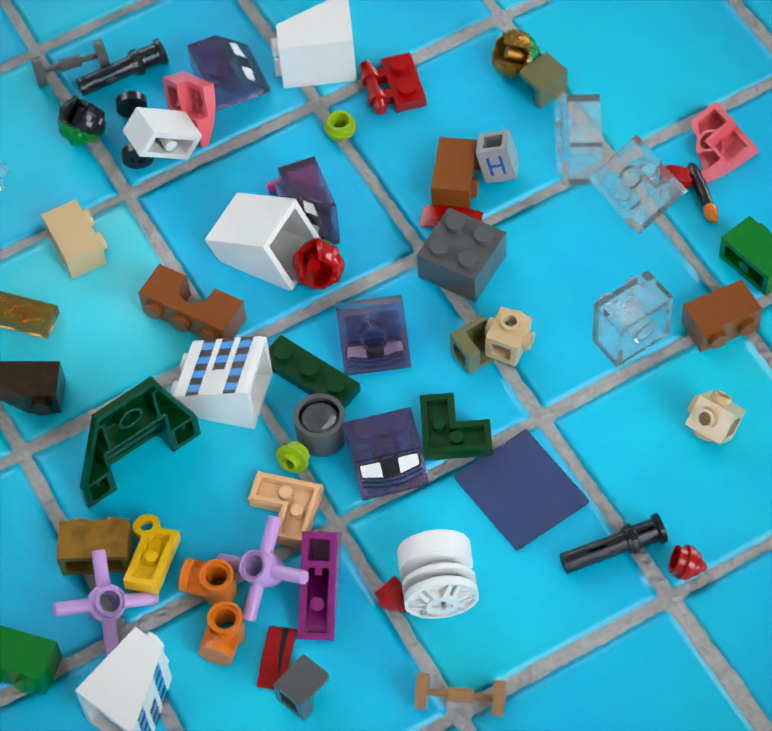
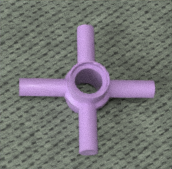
(272, 568)
(92, 603)

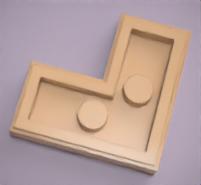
(293, 499)

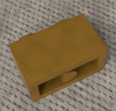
(82, 536)

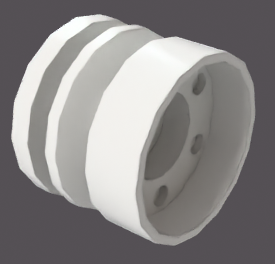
(437, 574)

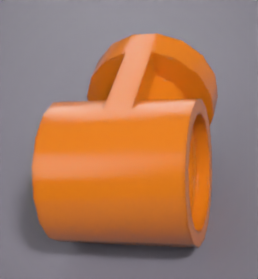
(198, 576)
(221, 643)

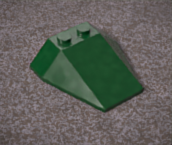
(127, 425)

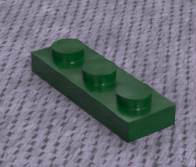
(310, 372)

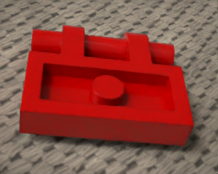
(402, 81)

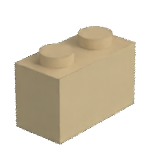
(74, 238)

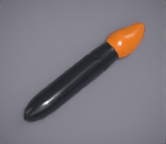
(709, 208)

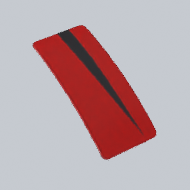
(433, 213)
(275, 655)

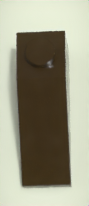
(33, 385)

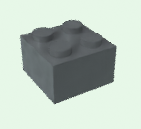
(462, 254)

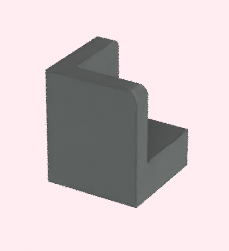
(299, 685)

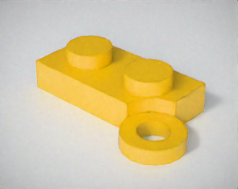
(151, 556)

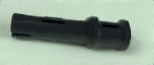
(125, 67)
(628, 539)

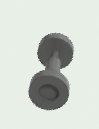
(69, 63)

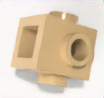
(508, 335)
(714, 416)

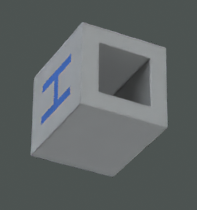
(497, 156)

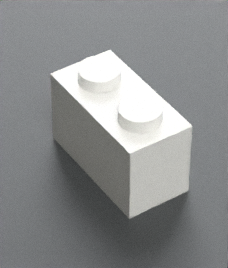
(162, 133)

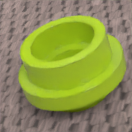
(340, 119)
(293, 457)

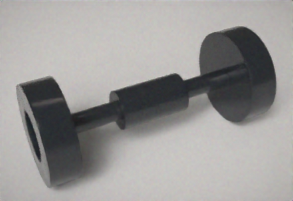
(125, 106)

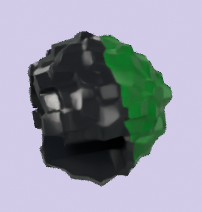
(80, 121)

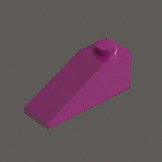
(320, 594)

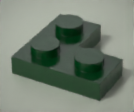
(451, 439)

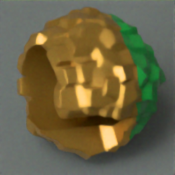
(514, 52)

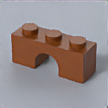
(166, 298)

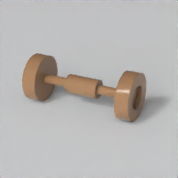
(461, 695)

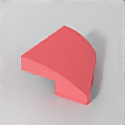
(194, 97)
(720, 142)

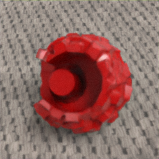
(318, 264)

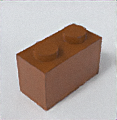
(455, 173)
(721, 316)

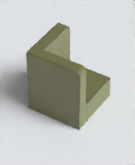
(546, 77)
(468, 345)

